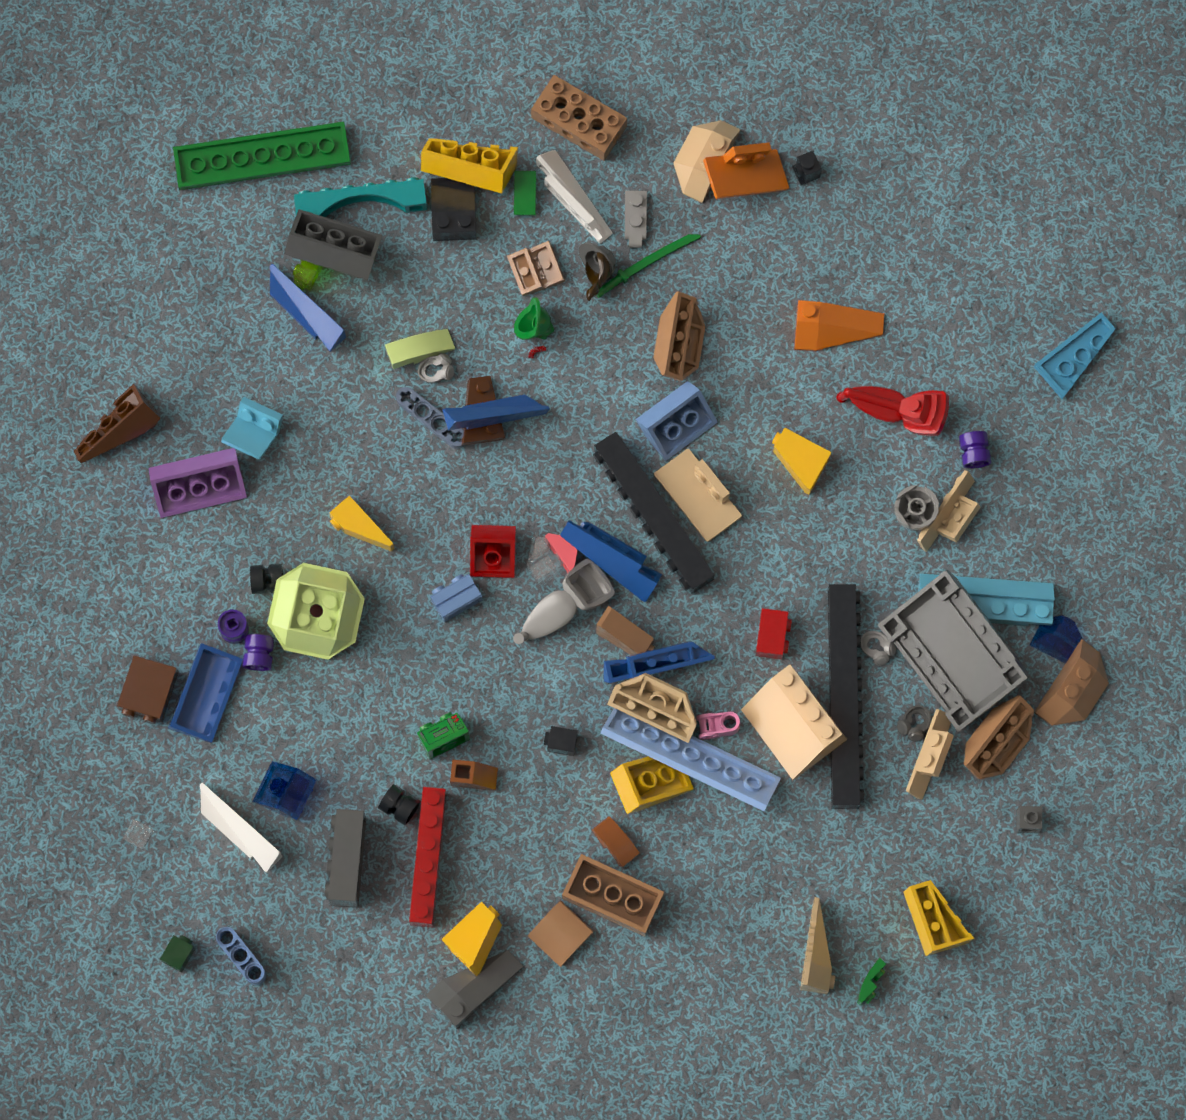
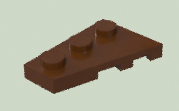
(478, 391)

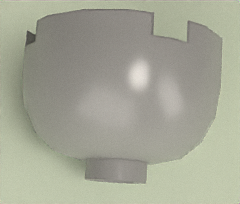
(916, 508)

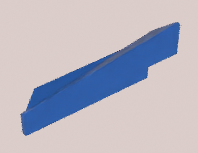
(655, 661)

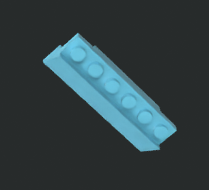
(1008, 600)

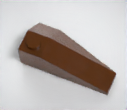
(127, 421)

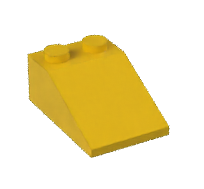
(648, 783)

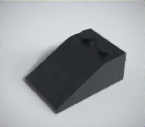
(452, 210)

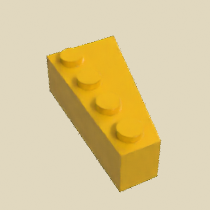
(469, 163)

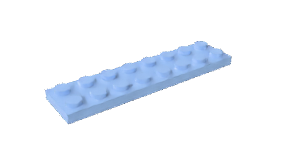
(695, 759)

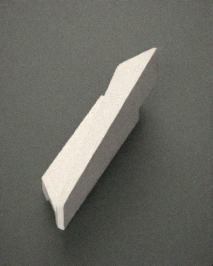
(571, 195)

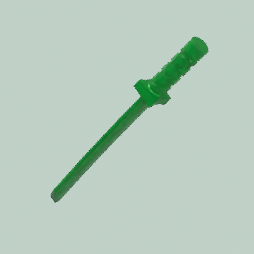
(622, 276)

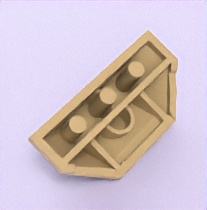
(702, 142)
(656, 705)

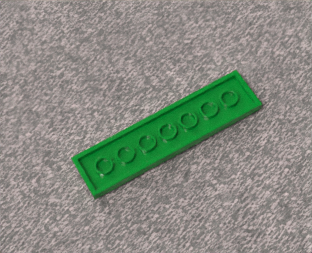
(261, 155)

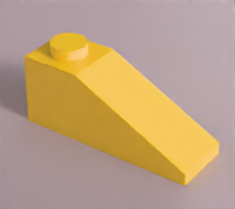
(356, 523)

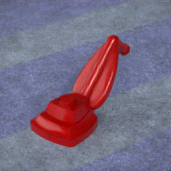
(921, 412)

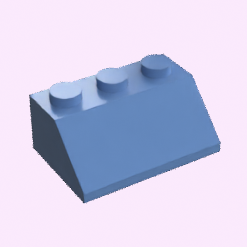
(677, 420)

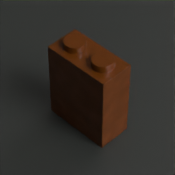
(147, 689)

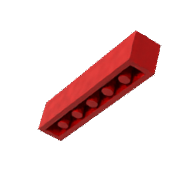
(427, 857)

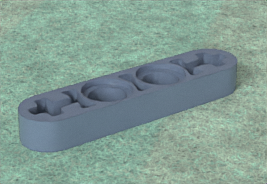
(428, 421)

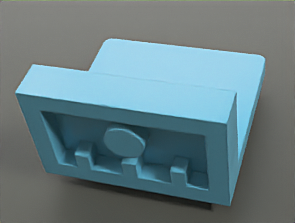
(253, 428)

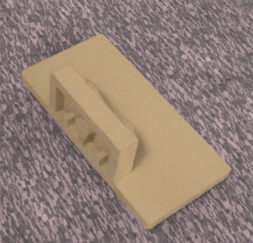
(698, 494)

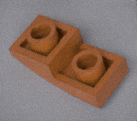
(616, 841)

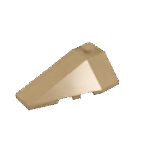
(817, 962)

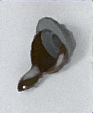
(598, 264)

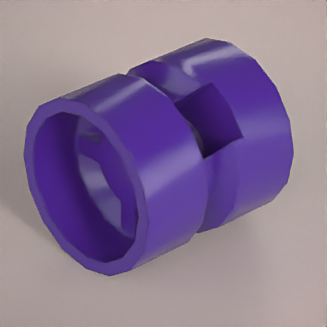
(974, 448)
(233, 626)
(258, 652)

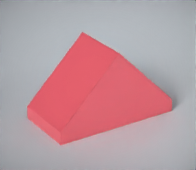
(564, 550)

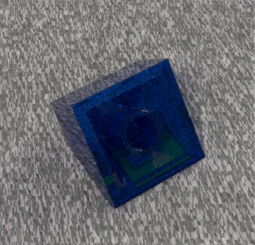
(284, 790)

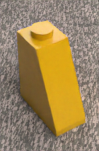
(801, 458)
(474, 937)

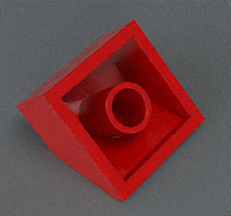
(492, 551)

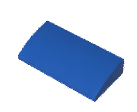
(205, 693)

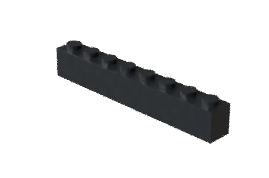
(653, 512)

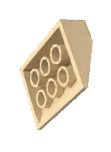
(793, 722)

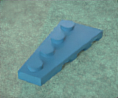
(1070, 359)

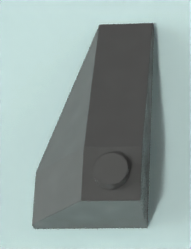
(465, 993)

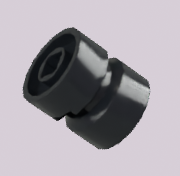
(259, 579)
(399, 804)

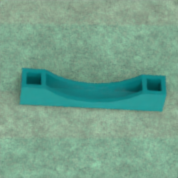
(404, 195)

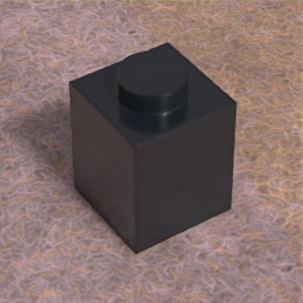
(561, 740)

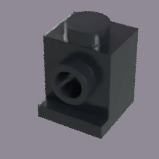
(807, 168)

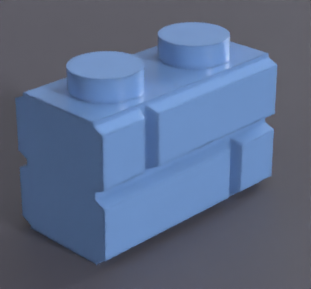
(456, 597)

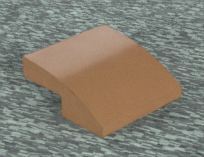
(536, 268)
(560, 933)

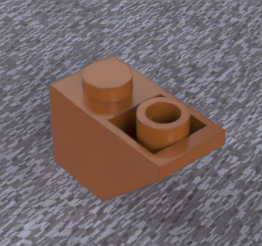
(473, 775)

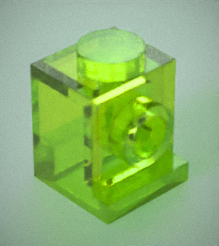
(306, 274)

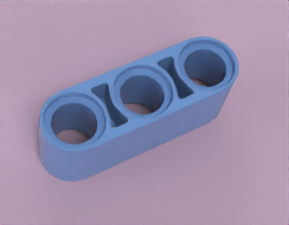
(233, 948)

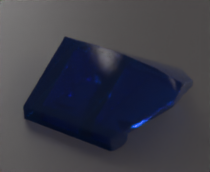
(1057, 639)

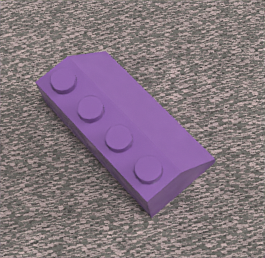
(197, 482)

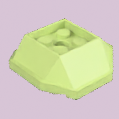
(311, 635)

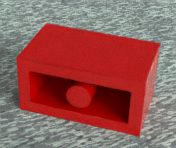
(772, 633)

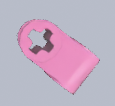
(716, 726)

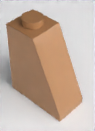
(623, 633)

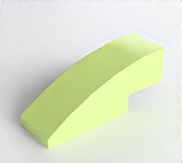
(419, 347)

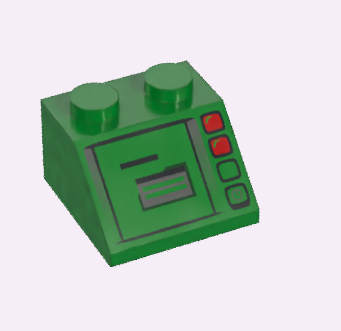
(443, 735)

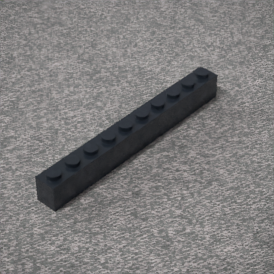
(844, 695)

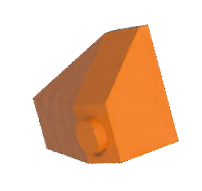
(829, 325)

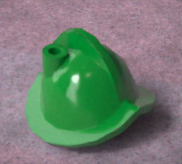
(533, 322)

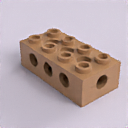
(579, 130)

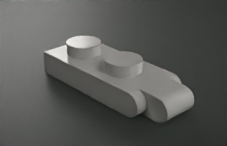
(635, 217)

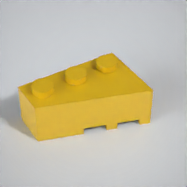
(934, 920)

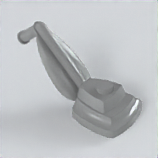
(583, 588)

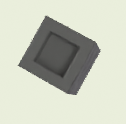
(1029, 819)

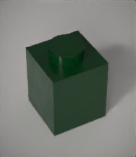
(178, 952)

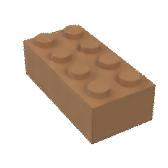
(612, 895)

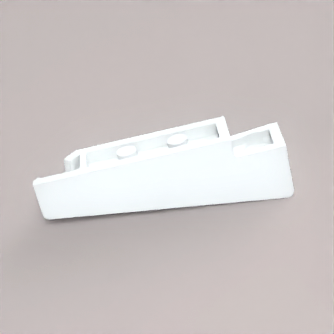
(238, 830)

